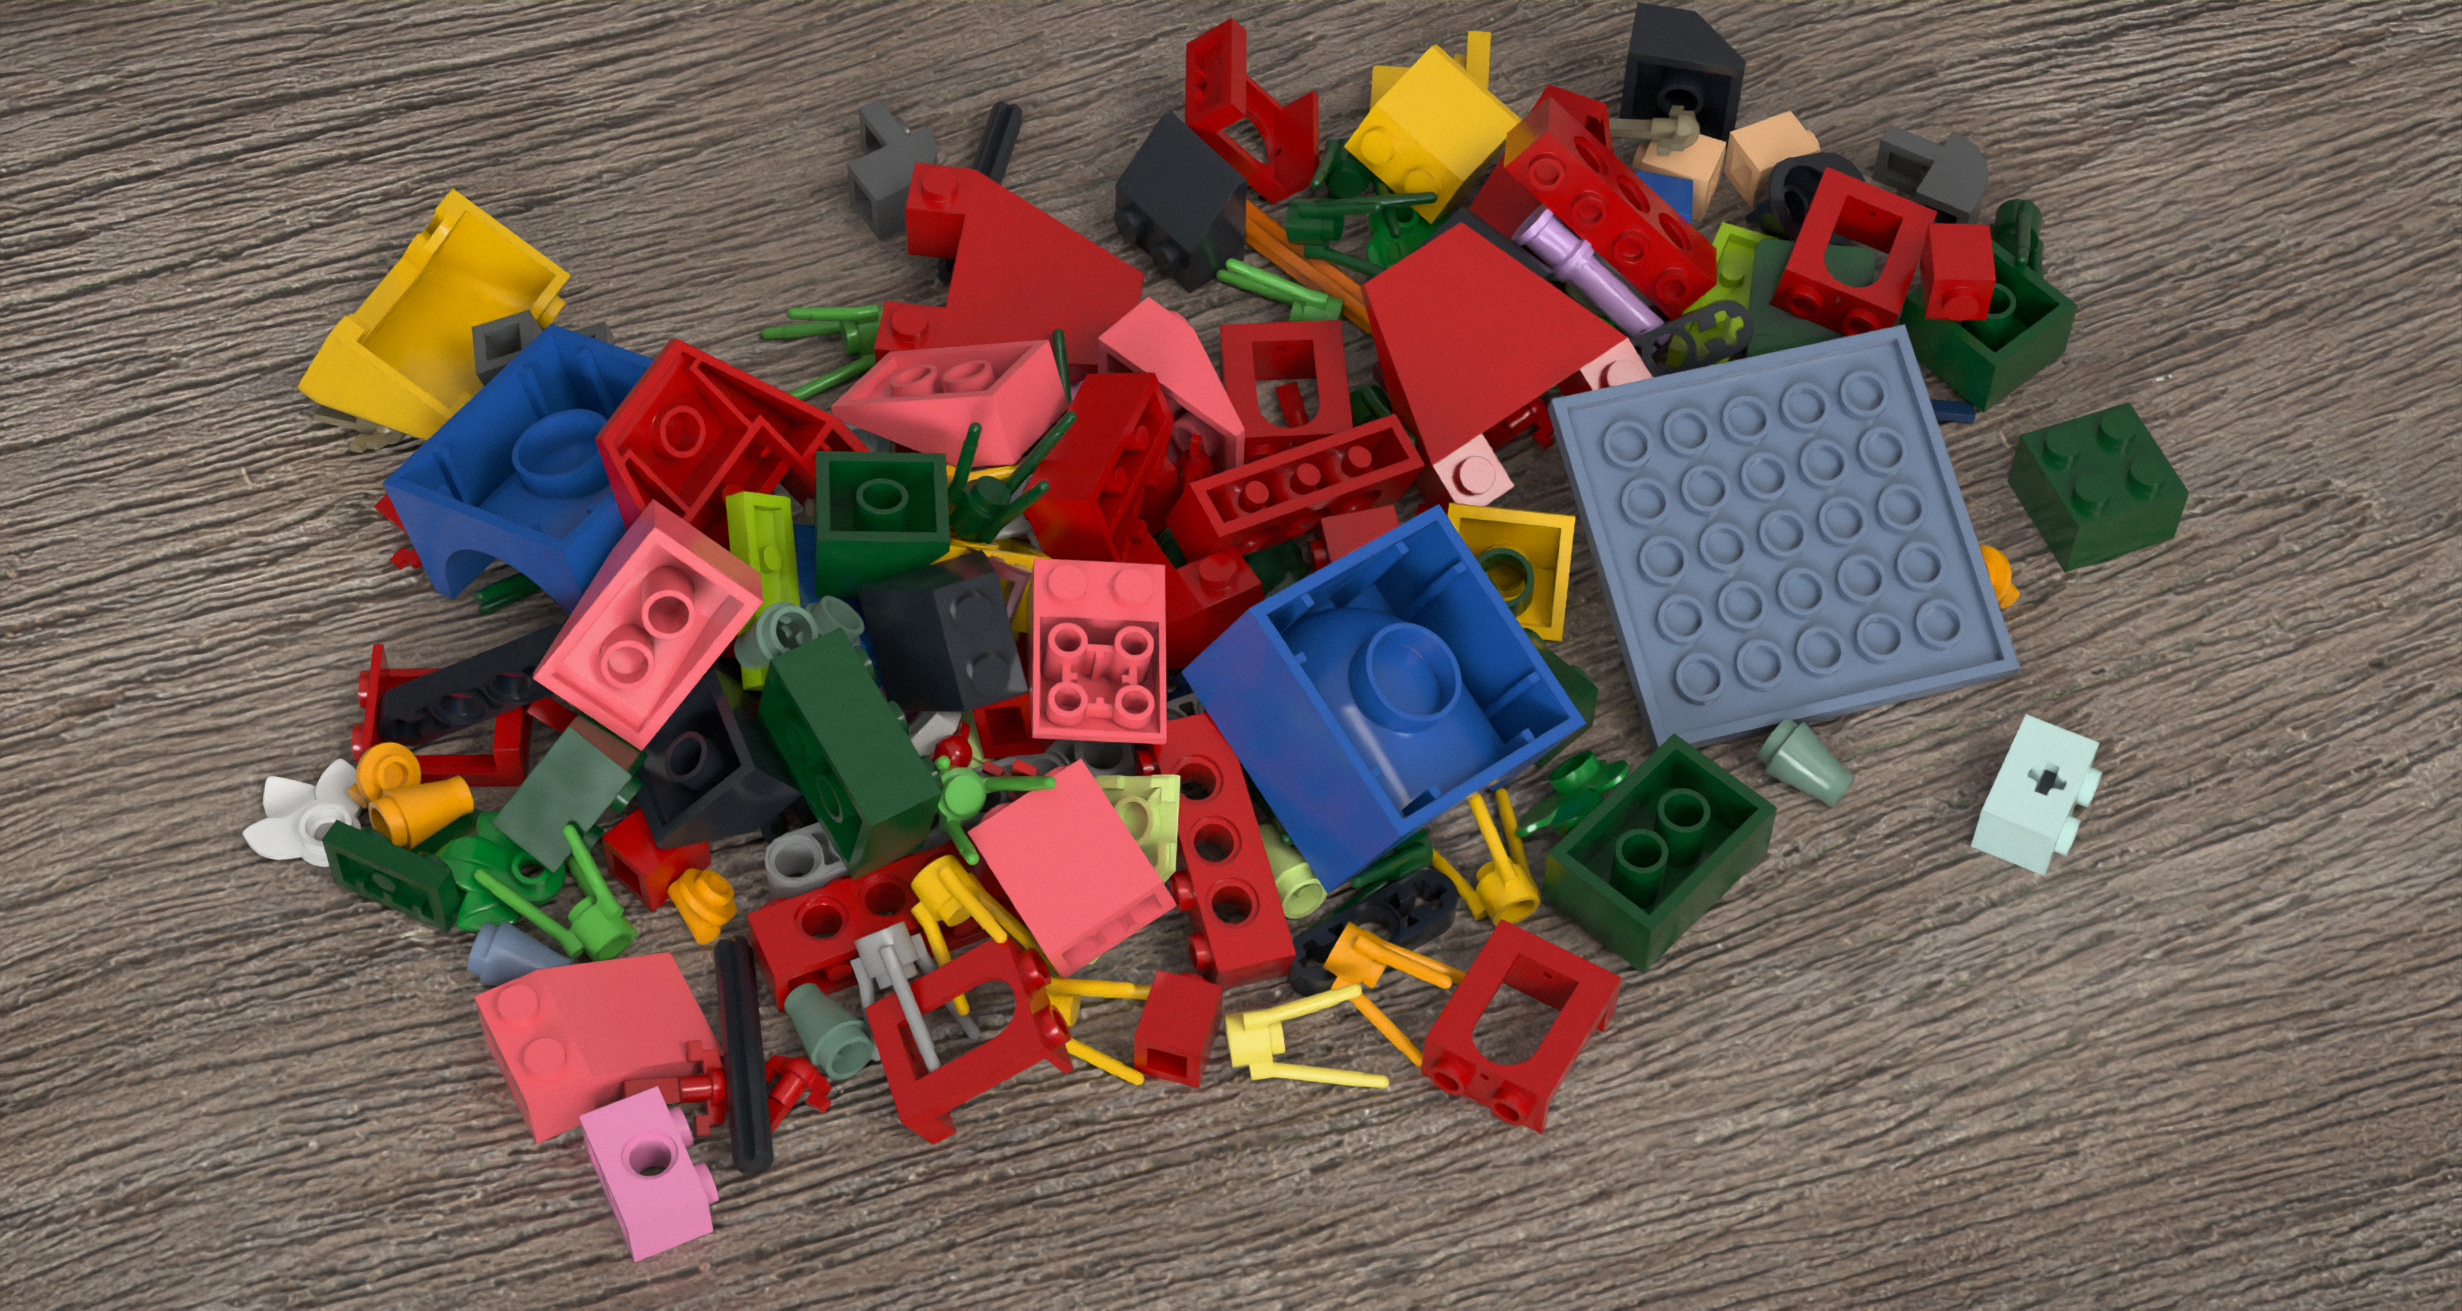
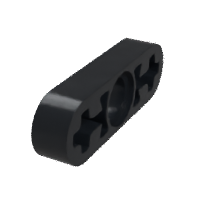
(1717, 346)
(1386, 908)

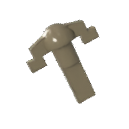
(1672, 133)
(378, 436)

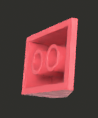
(1166, 344)
(936, 393)
(650, 625)
(584, 1029)

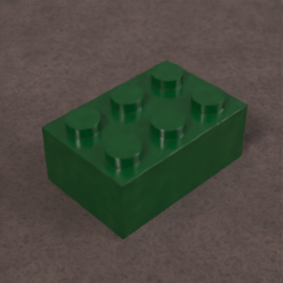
(849, 752)
(1658, 852)

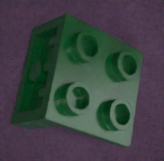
(400, 878)

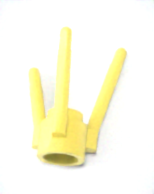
(1259, 1034)

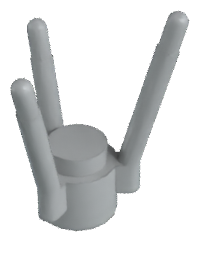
(890, 959)

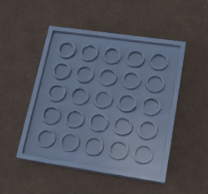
(1781, 539)

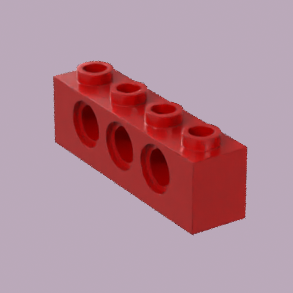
(1611, 208)
(1295, 489)
(848, 908)
(1225, 952)

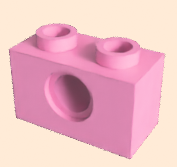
(654, 1209)

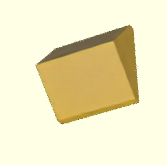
(1542, 539)

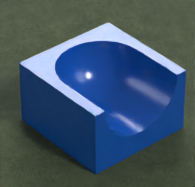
(523, 471)
(1381, 695)

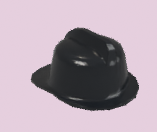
(1787, 192)

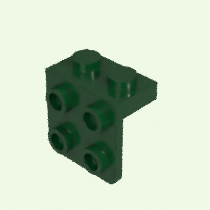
(1779, 329)

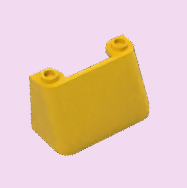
(410, 344)

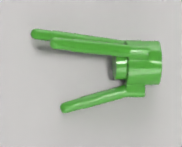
(1305, 303)
(858, 335)
(965, 796)
(596, 921)

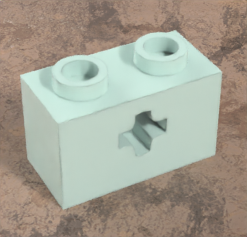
(2036, 794)

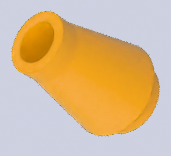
(419, 811)

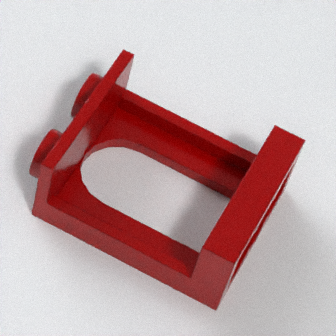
(1222, 93)
(1868, 217)
(1279, 353)
(511, 742)
(1539, 969)
(1031, 1036)

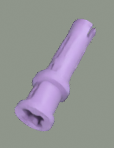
(1573, 262)

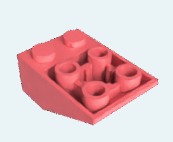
(1097, 651)

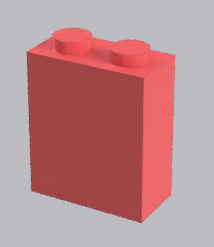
(1071, 868)

